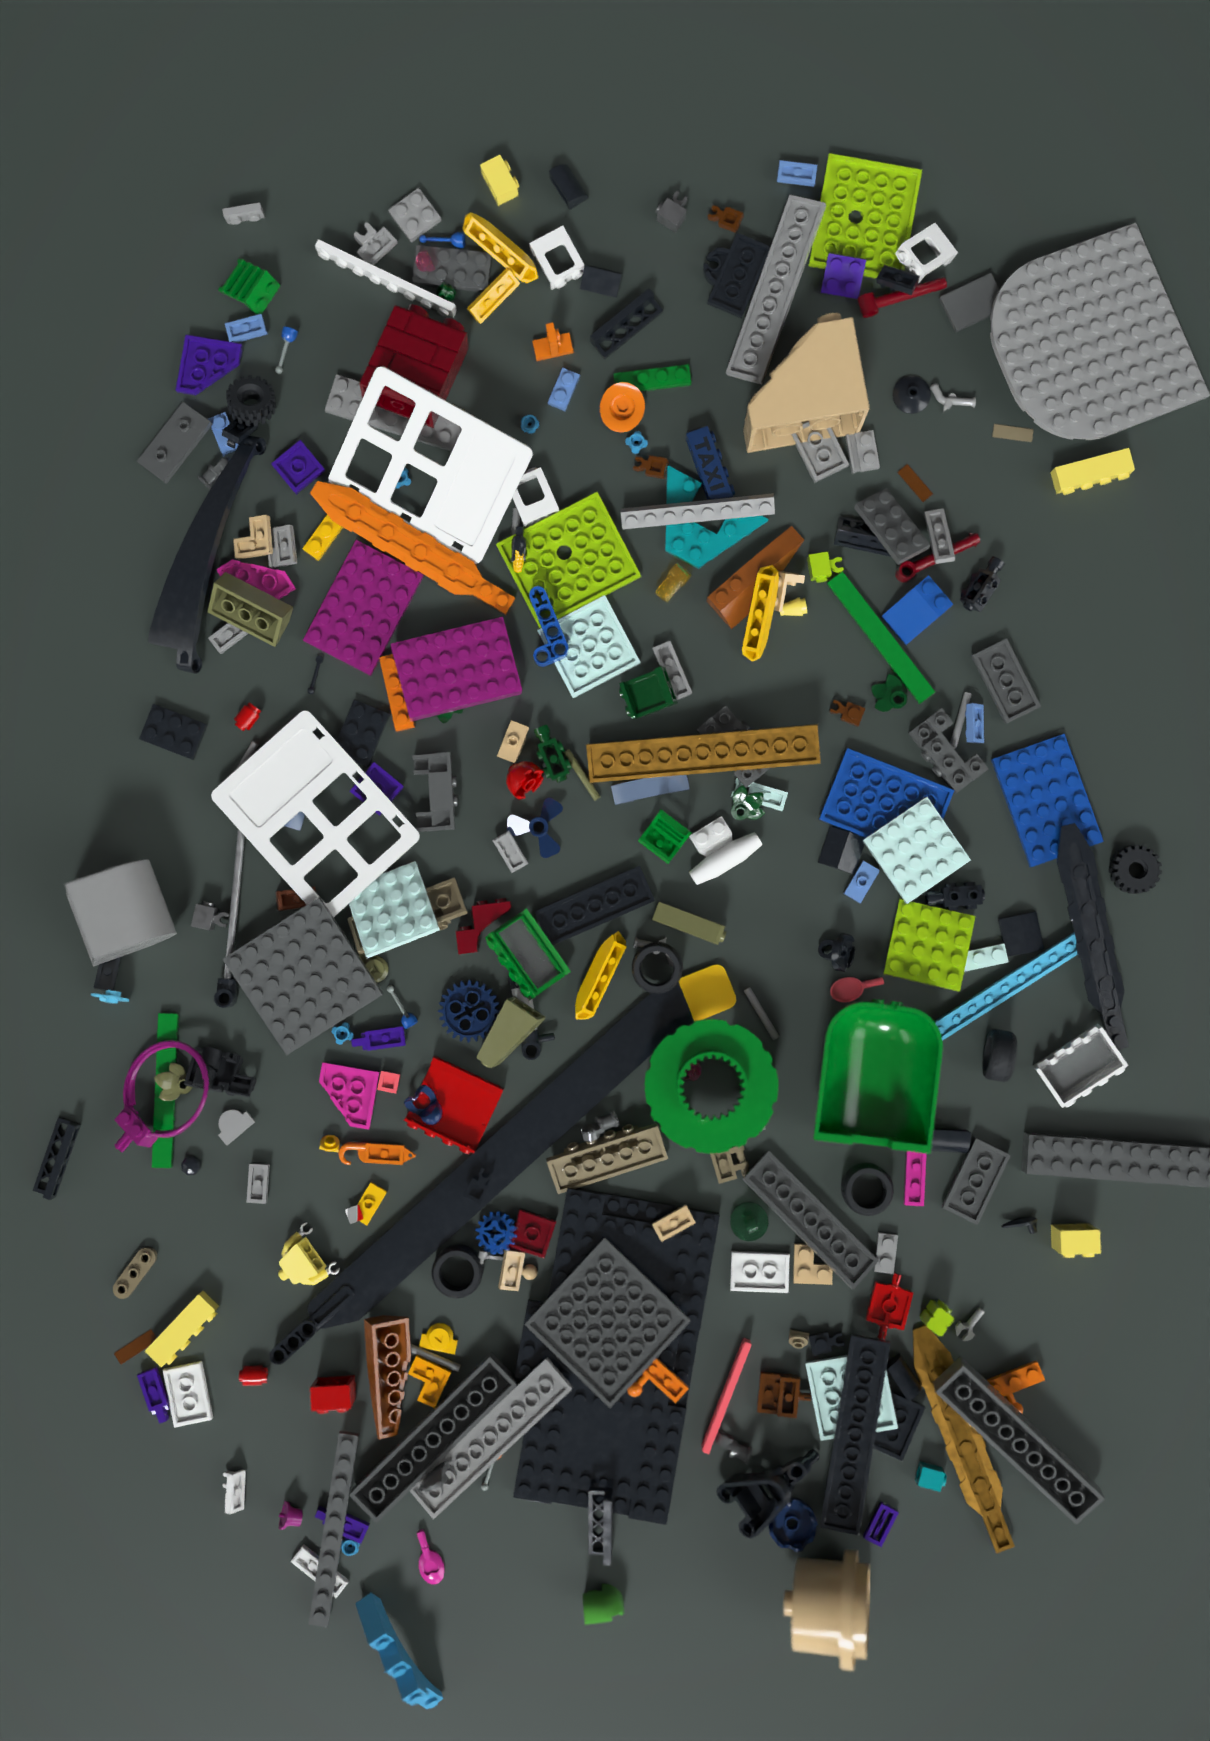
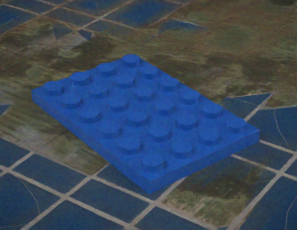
(874, 793)
(1043, 794)

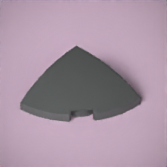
(435, 1478)

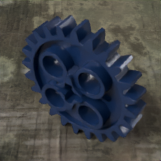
(460, 995)

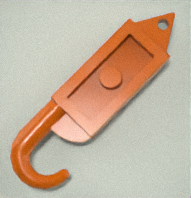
(377, 1153)

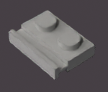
(862, 451)
(283, 547)

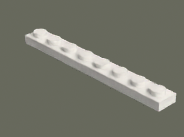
(379, 276)

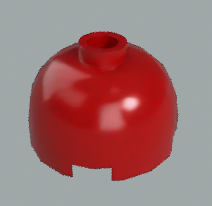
(523, 778)

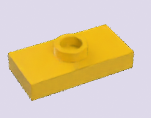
(370, 1201)

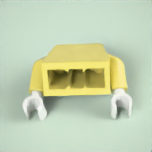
(302, 1262)

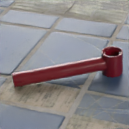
(869, 303)
(927, 561)

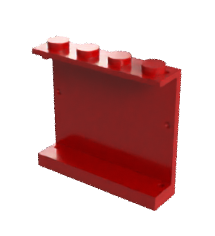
(465, 1104)

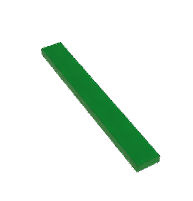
(880, 637)
(164, 1110)

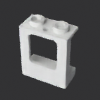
(550, 241)
(938, 243)
(540, 510)

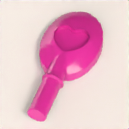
(430, 1562)

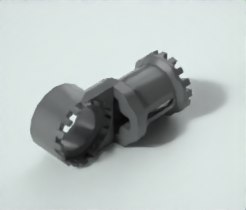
(213, 473)
(601, 1124)
(736, 1449)

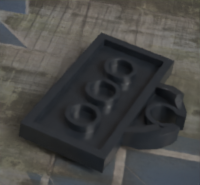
(736, 274)

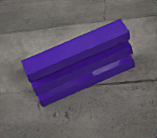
(880, 1541)

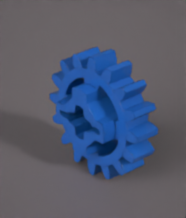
(495, 1240)

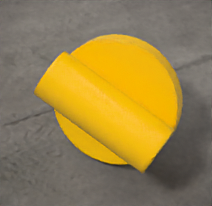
(330, 1143)

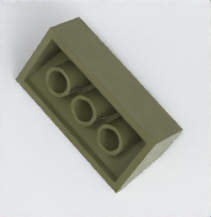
(249, 609)

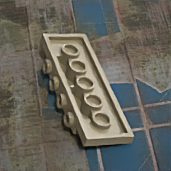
(446, 904)
(606, 1156)

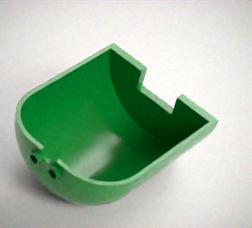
(879, 1077)

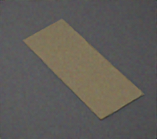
(1012, 433)

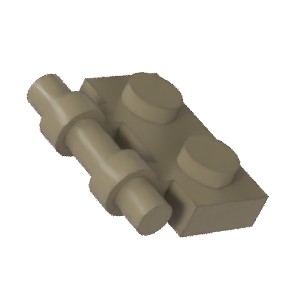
(724, 1165)

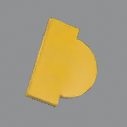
(439, 1338)

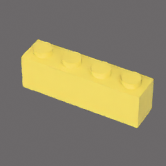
(1092, 471)
(182, 1328)

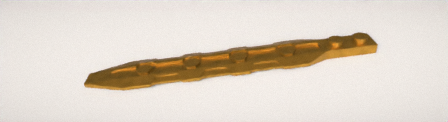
(963, 1443)

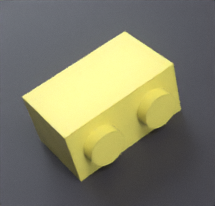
(499, 179)

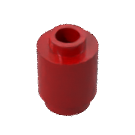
(247, 717)
(253, 1375)

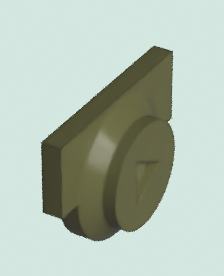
(377, 966)

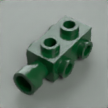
(553, 760)

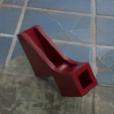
(483, 916)

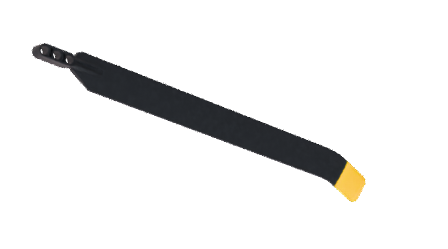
(511, 1150)

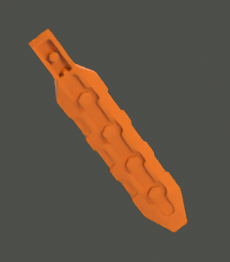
(408, 544)

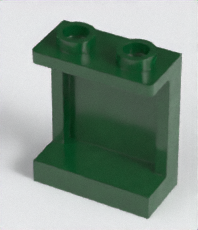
(648, 693)

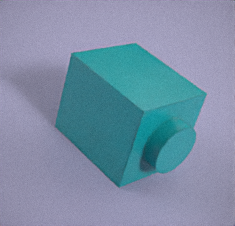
(930, 1476)

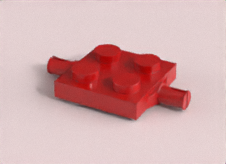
(889, 1306)

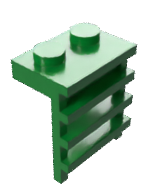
(250, 286)
(664, 836)

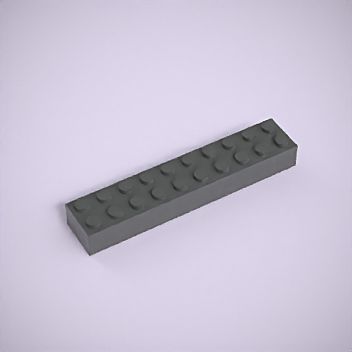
(1116, 1159)
(433, 1437)
(1018, 1440)

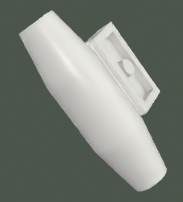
(720, 850)

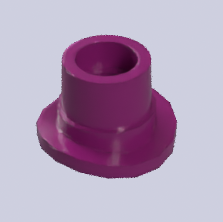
(289, 1516)

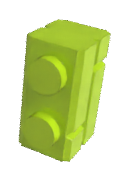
(937, 1316)

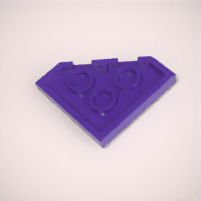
(205, 363)

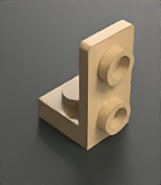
(785, 579)

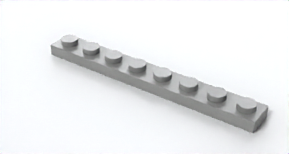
(698, 511)

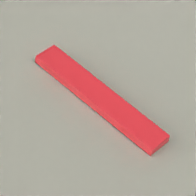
(726, 1395)

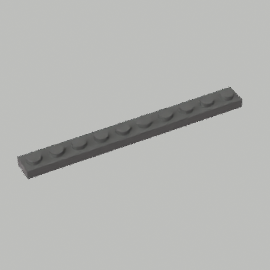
(333, 1528)

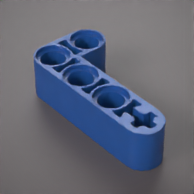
(546, 624)

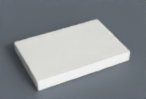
(759, 1271)
(188, 1394)

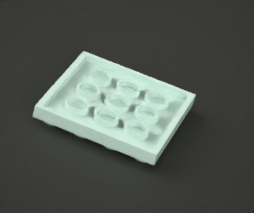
(595, 646)
(916, 850)
(393, 910)
(826, 1386)

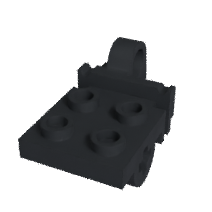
(222, 1072)

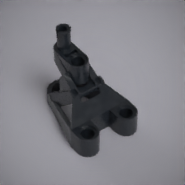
(752, 1498)

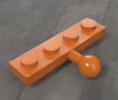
(395, 694)
(662, 1378)
(1016, 1380)

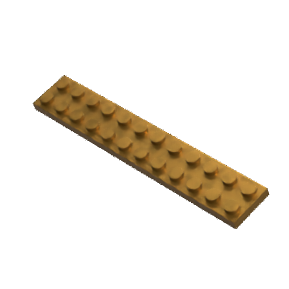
(703, 753)

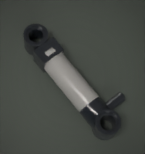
(534, 1038)

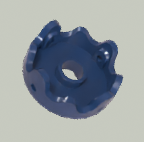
(798, 1536)

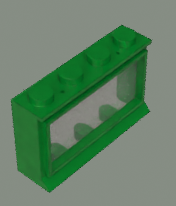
(527, 954)

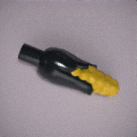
(518, 549)

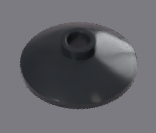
(911, 403)

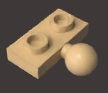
(512, 1270)

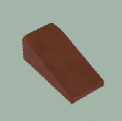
(289, 900)

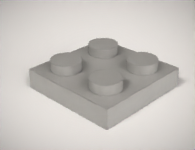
(414, 215)

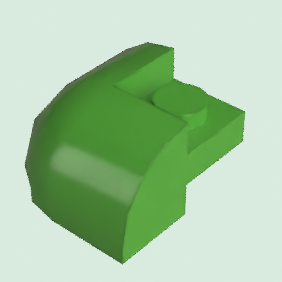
(602, 1605)

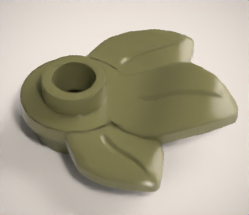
(170, 1082)

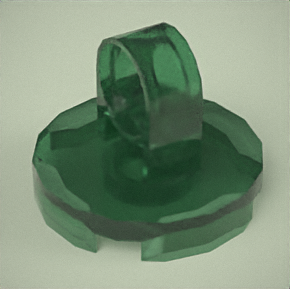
(749, 1221)

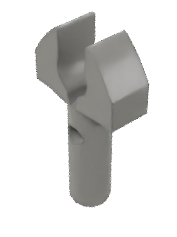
(969, 1325)

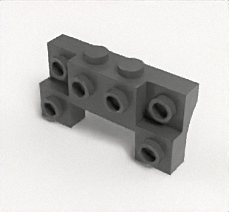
(726, 722)
(942, 755)
(441, 792)

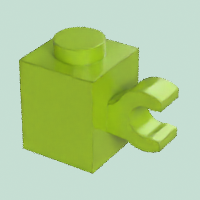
(821, 566)

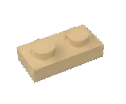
(673, 1223)

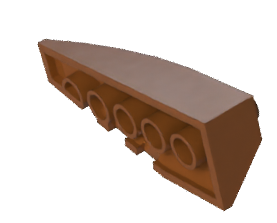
(735, 595)
(387, 1363)

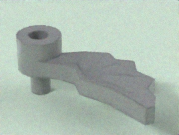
(483, 1255)

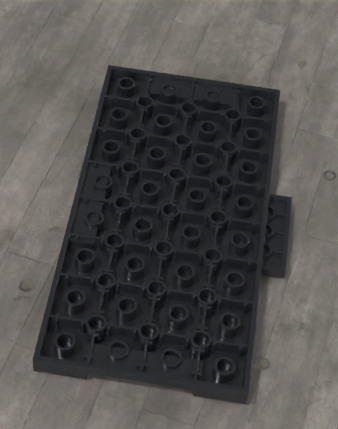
(639, 1437)

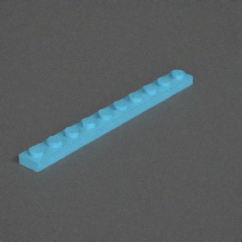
(1007, 986)

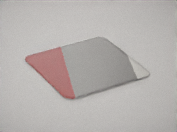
(354, 1214)

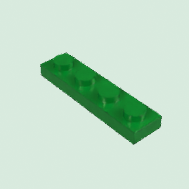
(656, 378)

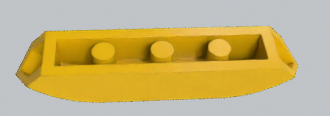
(500, 247)
(761, 612)
(599, 976)

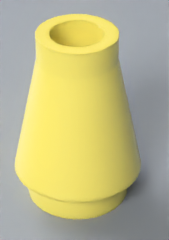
(795, 607)

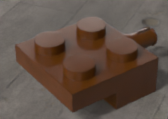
(780, 1394)

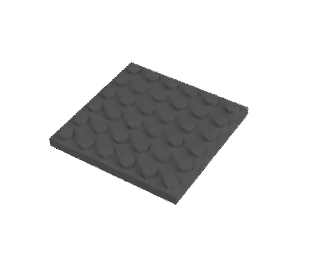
(303, 976)
(607, 1322)

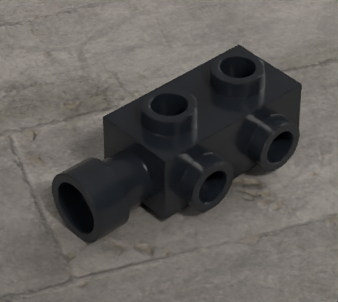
(982, 586)
(962, 896)

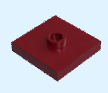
(533, 1233)

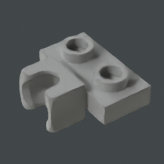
(374, 244)

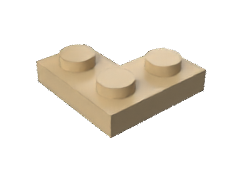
(259, 542)
(805, 1269)

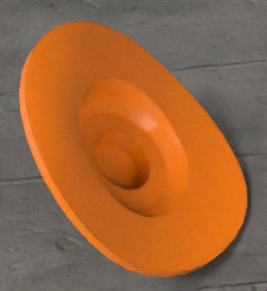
(622, 407)

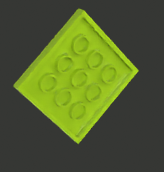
(929, 945)

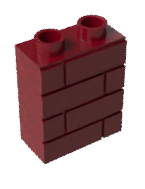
(419, 351)

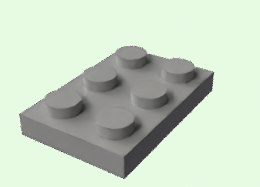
(821, 456)

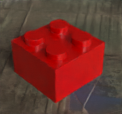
(333, 1394)

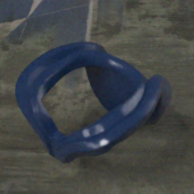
(432, 1112)

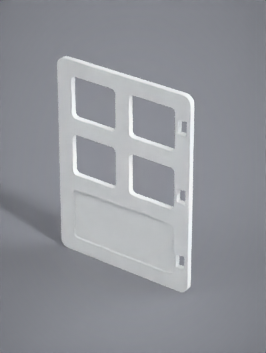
(471, 486)
(283, 782)

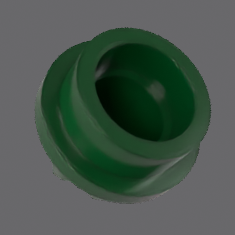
(446, 292)

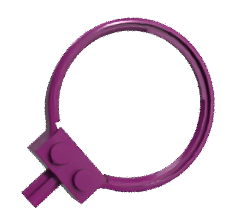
(128, 1120)

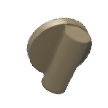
(798, 1338)

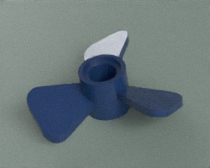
(547, 845)

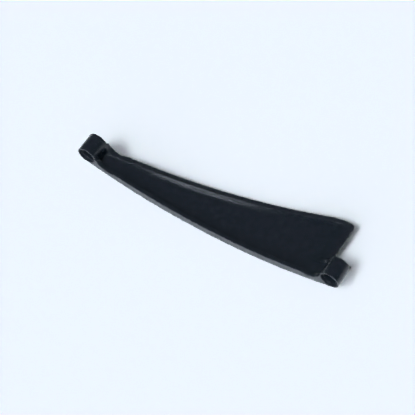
(184, 592)

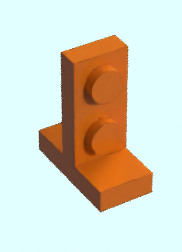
(553, 345)

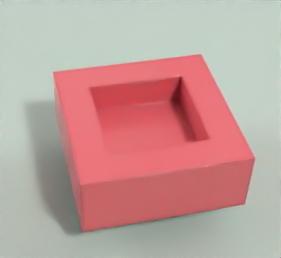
(388, 1081)

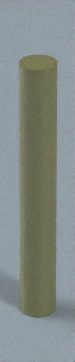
(582, 775)

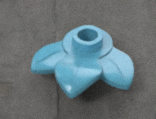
(110, 997)

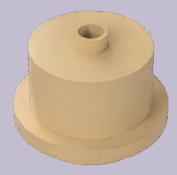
(831, 1608)

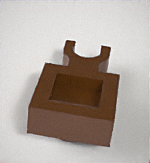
(728, 219)
(654, 467)
(850, 713)

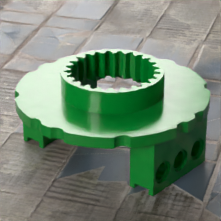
(664, 1091)

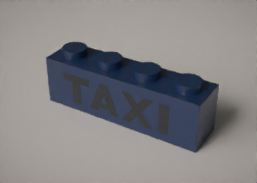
(708, 464)

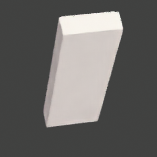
(307, 1562)

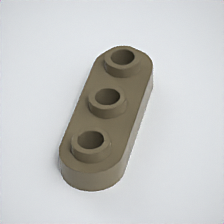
(140, 1266)

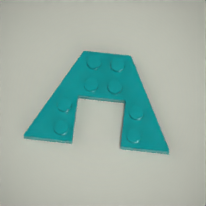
(692, 541)

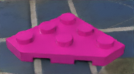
(268, 580)
(351, 1091)

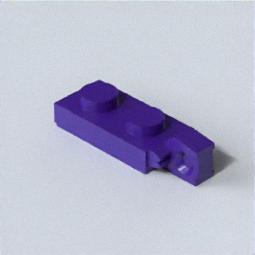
(381, 1039)
(154, 1393)
(354, 1527)

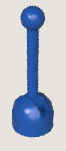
(457, 239)

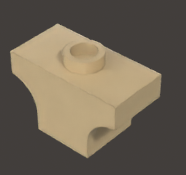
(513, 742)

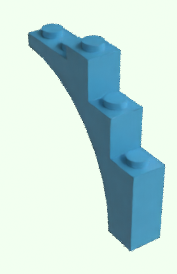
(396, 1662)

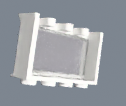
(1080, 1066)

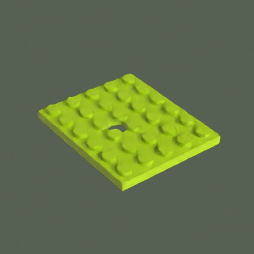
(885, 200)
(597, 561)

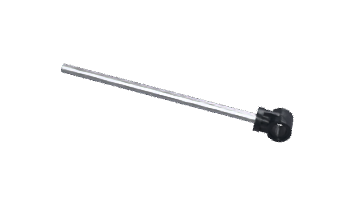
(227, 984)

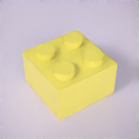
(1075, 1239)

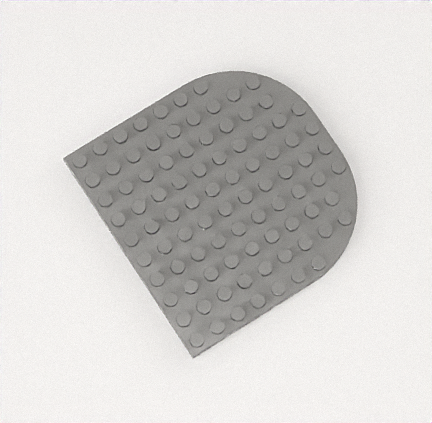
(1093, 339)

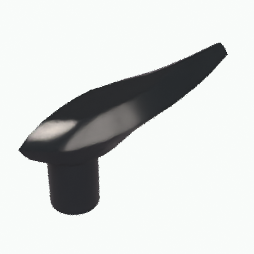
(1021, 1222)

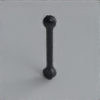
(319, 660)

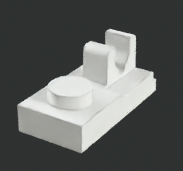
(234, 1491)

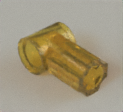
(676, 578)

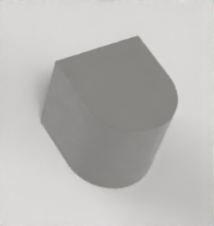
(120, 911)

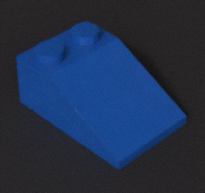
(917, 610)

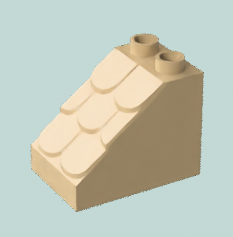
(813, 384)

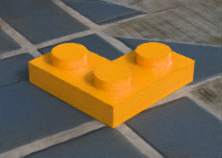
(434, 1378)

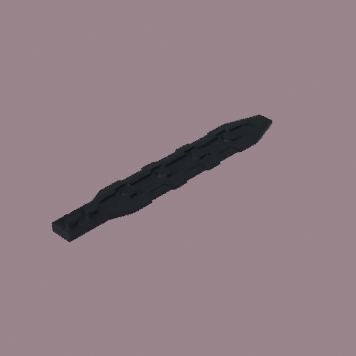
(1091, 929)

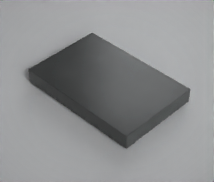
(970, 302)

